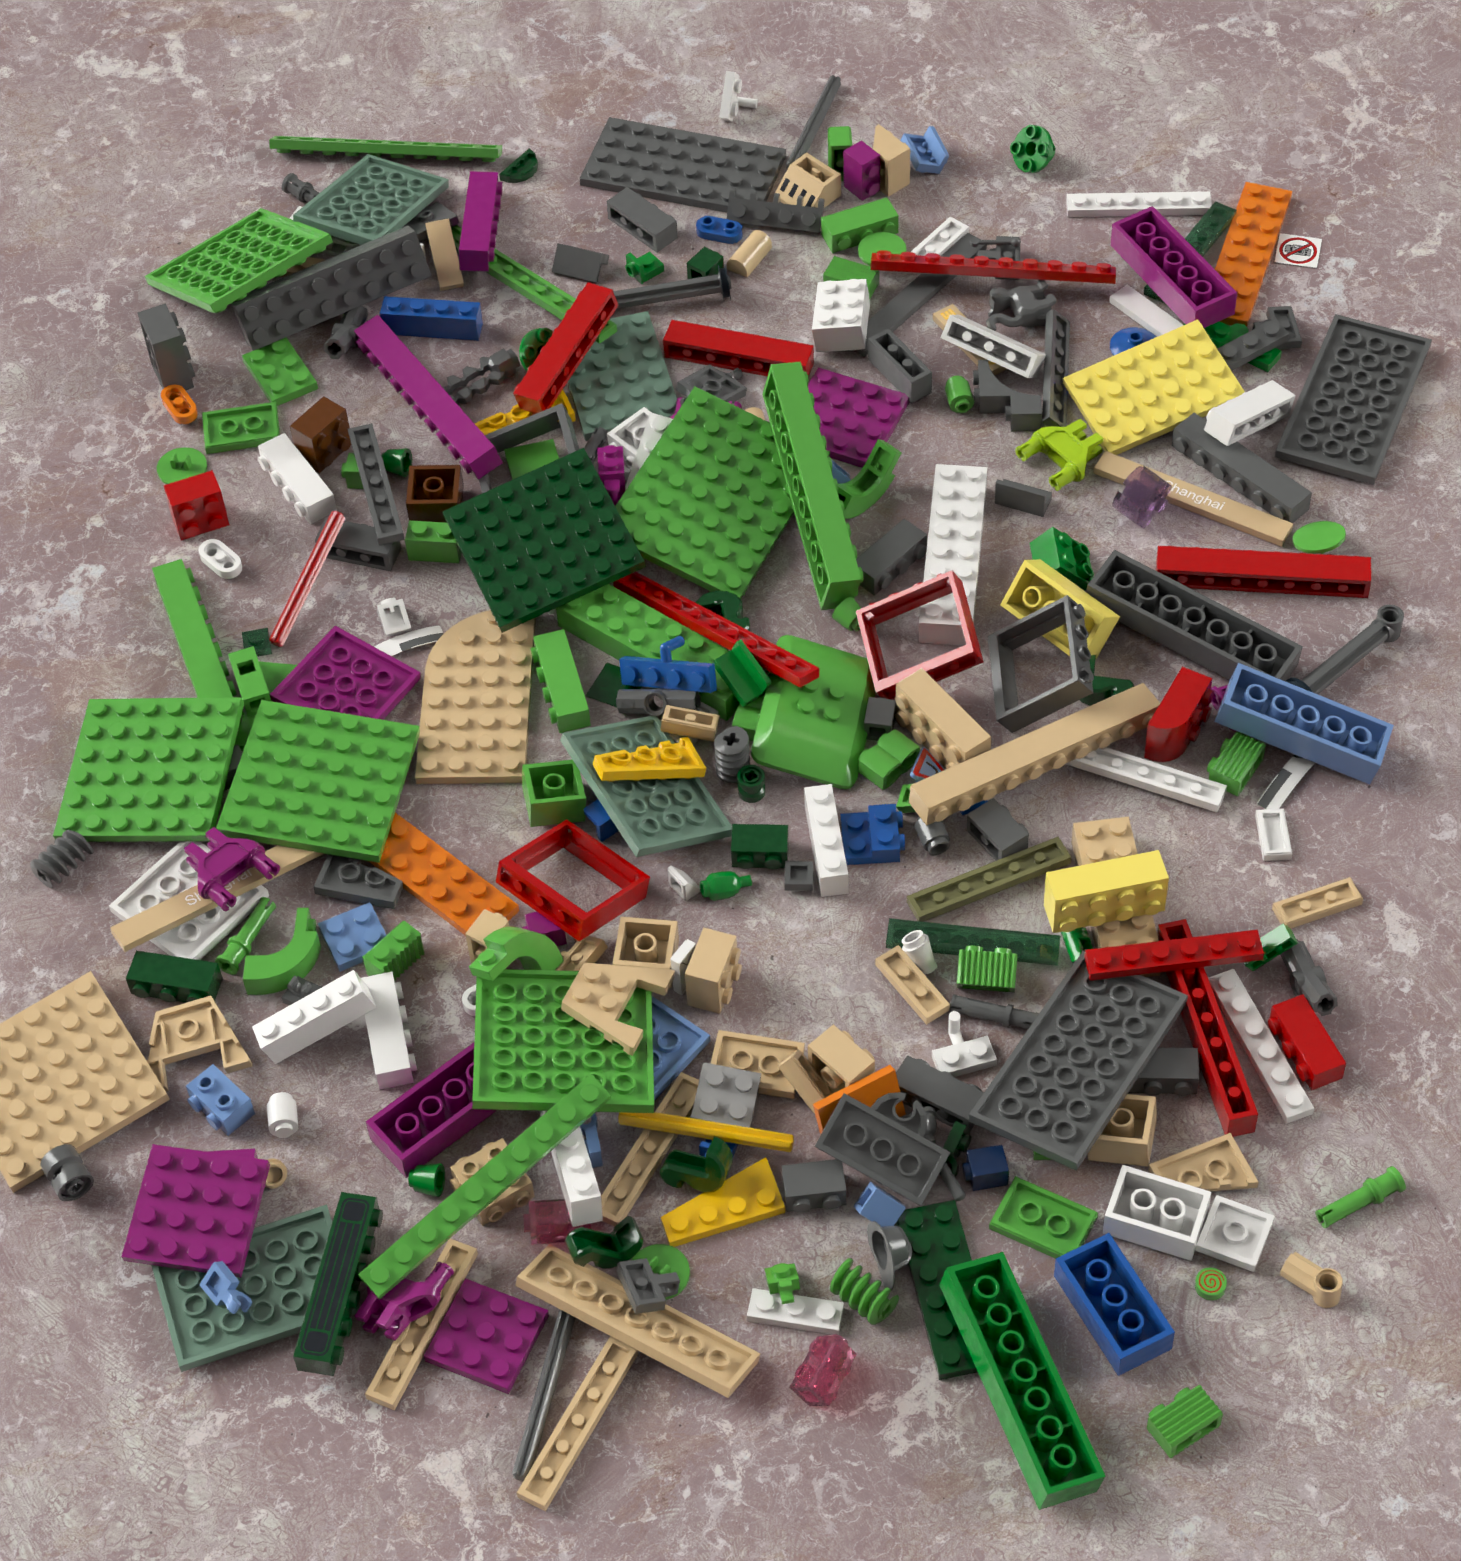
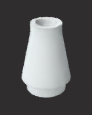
(919, 950)

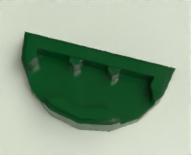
(521, 169)

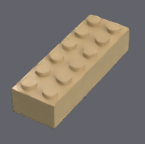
(1105, 841)

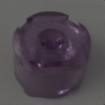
(1142, 496)

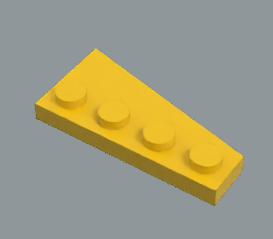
(516, 414)
(661, 762)

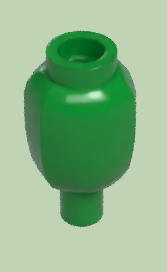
(723, 885)

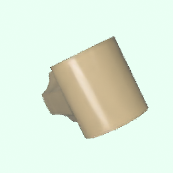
(1312, 1279)

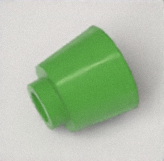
(846, 614)

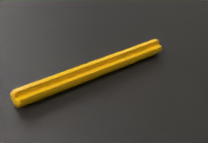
(708, 1130)

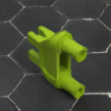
(1066, 448)

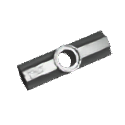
(642, 700)

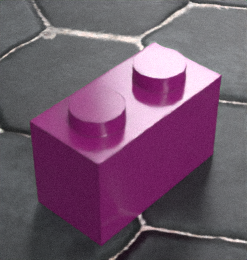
(861, 170)

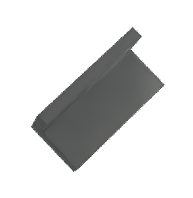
(578, 262)
(1022, 497)

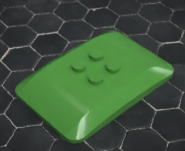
(818, 726)

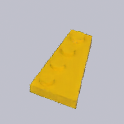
(739, 1202)

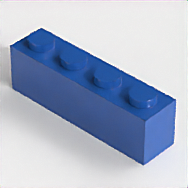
(432, 318)

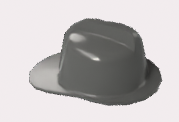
(889, 1249)

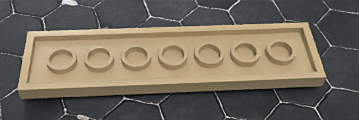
(662, 1334)

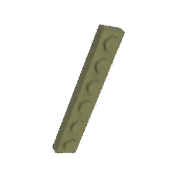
(988, 879)

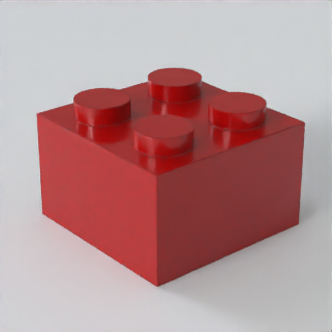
(196, 505)

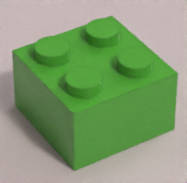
(553, 792)

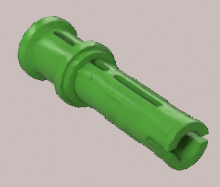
(240, 945)
(1372, 1192)

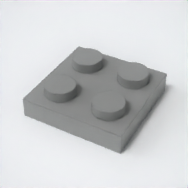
(726, 1095)

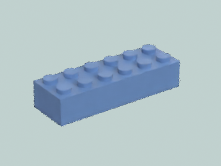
(1304, 723)

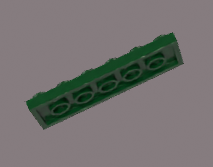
(936, 1244)

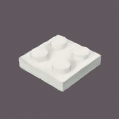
(1235, 1233)

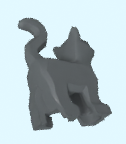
(1026, 303)

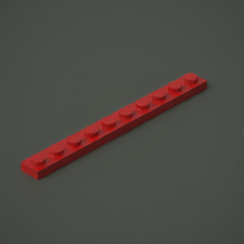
(1003, 268)
(717, 628)

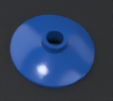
(1129, 338)

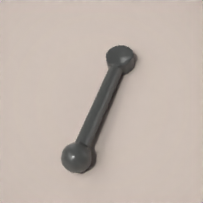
(975, 242)

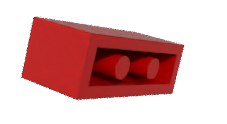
(1306, 1042)

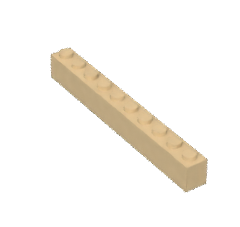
(1033, 754)

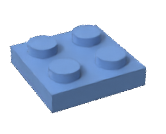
(352, 935)

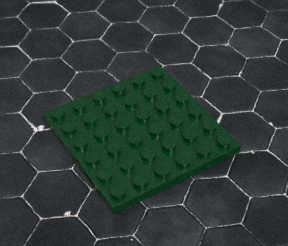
(543, 539)

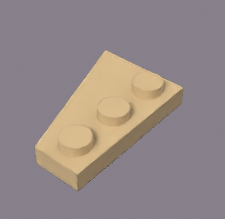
(1209, 1166)

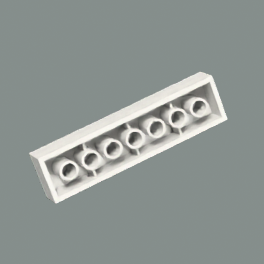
(954, 546)

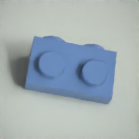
(927, 151)

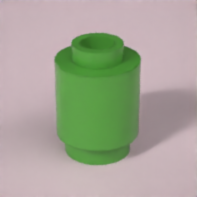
(959, 394)

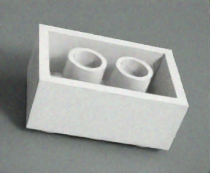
(841, 315)
(1156, 1212)

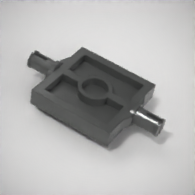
(714, 382)

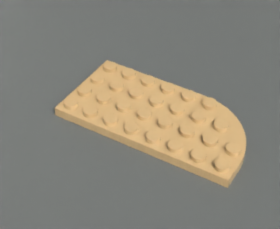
(476, 704)

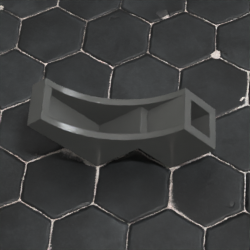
(1020, 409)

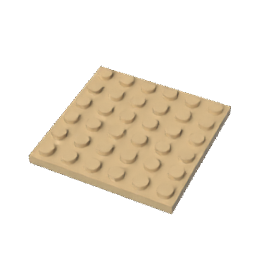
(68, 1078)

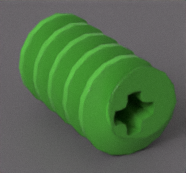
(861, 1294)

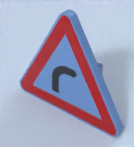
(925, 766)

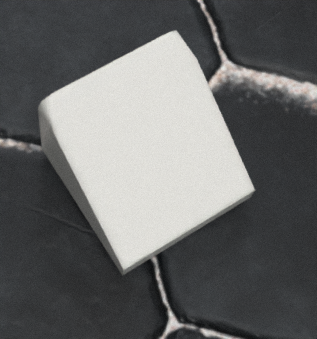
(682, 883)

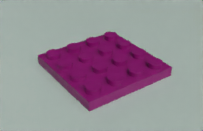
(854, 414)
(347, 678)
(195, 1209)

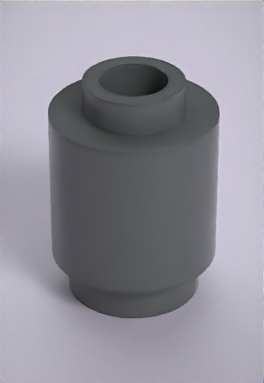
(933, 836)

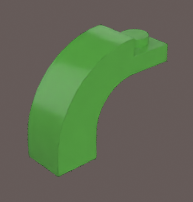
(871, 481)
(511, 942)
(273, 972)

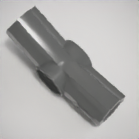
(343, 333)
(1309, 979)

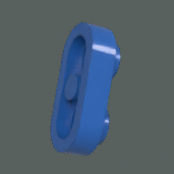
(719, 229)

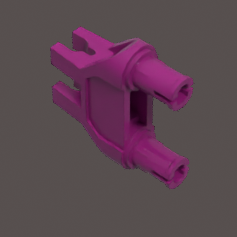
(226, 862)
(403, 1303)

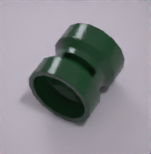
(751, 783)

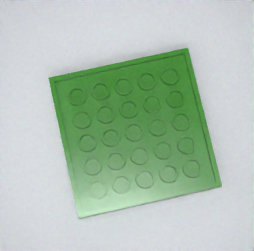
(238, 260)
(150, 769)
(319, 781)
(536, 1053)

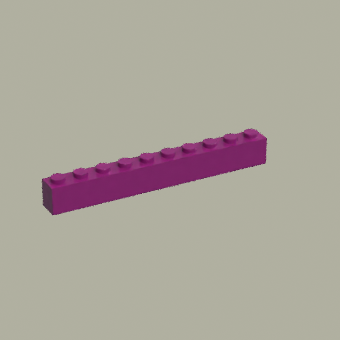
(428, 397)

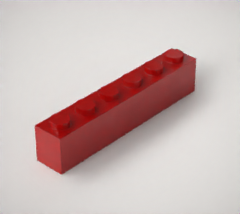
(566, 348)
(732, 349)

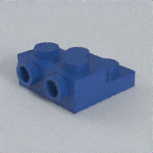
(872, 835)

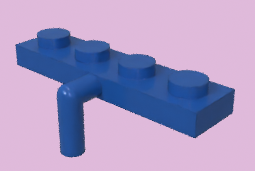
(667, 672)

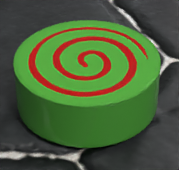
(1210, 1283)

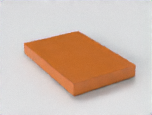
(865, 1091)

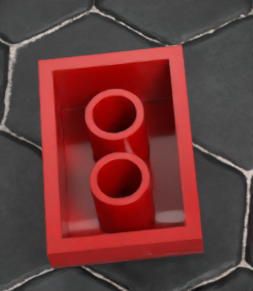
(1179, 716)

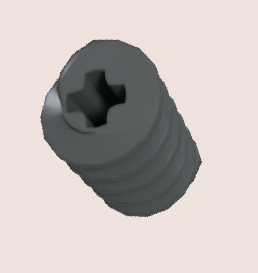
(731, 753)
(59, 857)

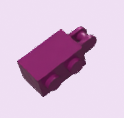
(612, 471)

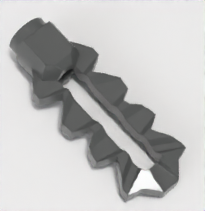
(501, 366)

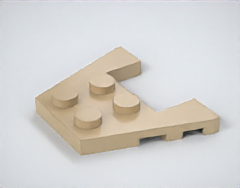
(602, 994)
(192, 1031)

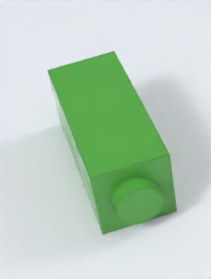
(249, 679)

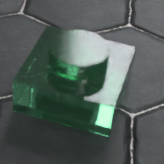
(259, 639)

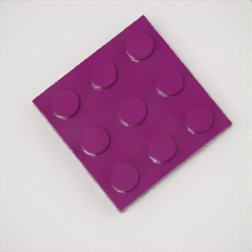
(486, 1336)

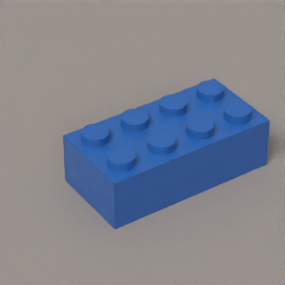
(1114, 1304)

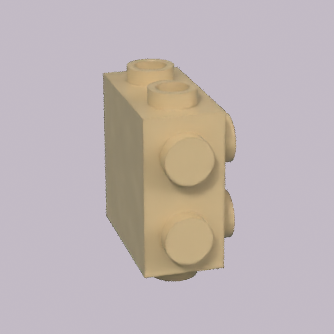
(515, 1196)

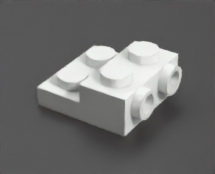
(629, 435)

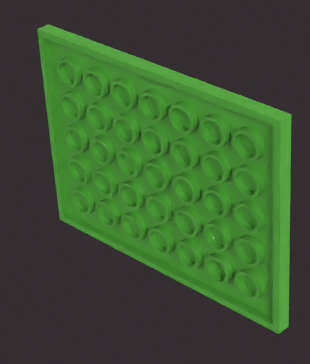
(710, 496)

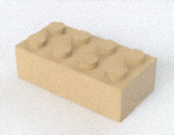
(938, 721)

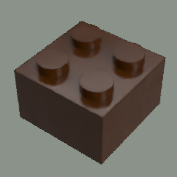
(321, 433)
(432, 491)

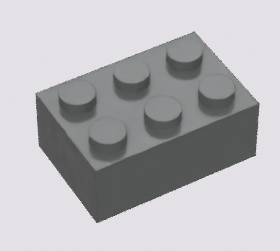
(166, 347)

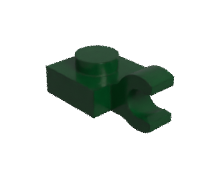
(956, 1142)

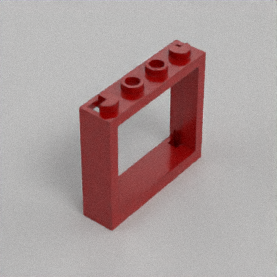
(904, 601)
(516, 879)

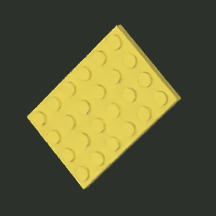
(1152, 387)

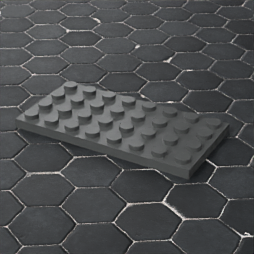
(680, 165)
(1353, 399)
(1077, 1063)

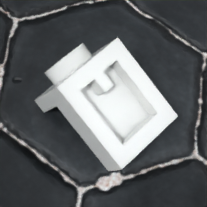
(393, 617)

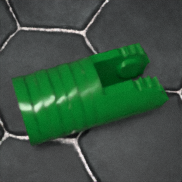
(1076, 942)

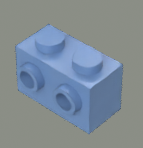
(219, 1100)

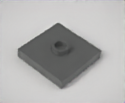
(429, 214)

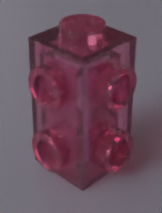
(548, 1221)
(823, 1370)

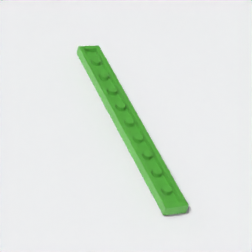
(396, 149)
(532, 286)
(484, 1186)

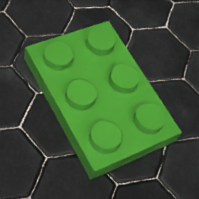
(280, 372)

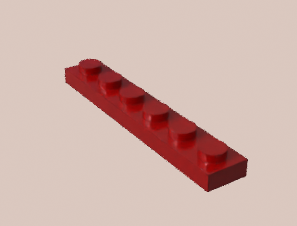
(1173, 954)

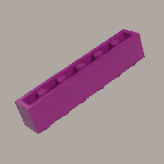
(480, 221)

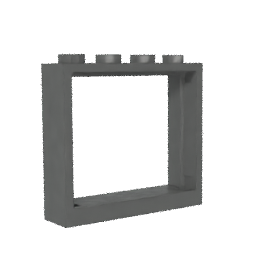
(531, 428)
(1023, 631)

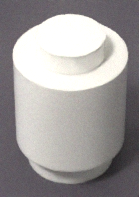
(282, 1115)

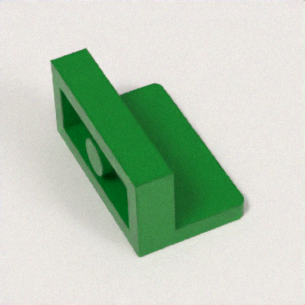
(742, 674)

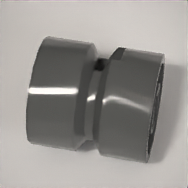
(67, 1172)

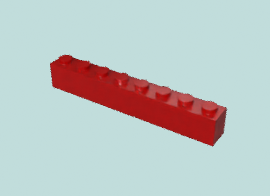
(1266, 571)
(1210, 1036)

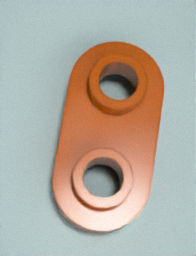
(179, 404)

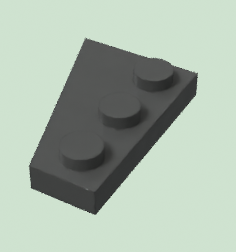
(356, 882)

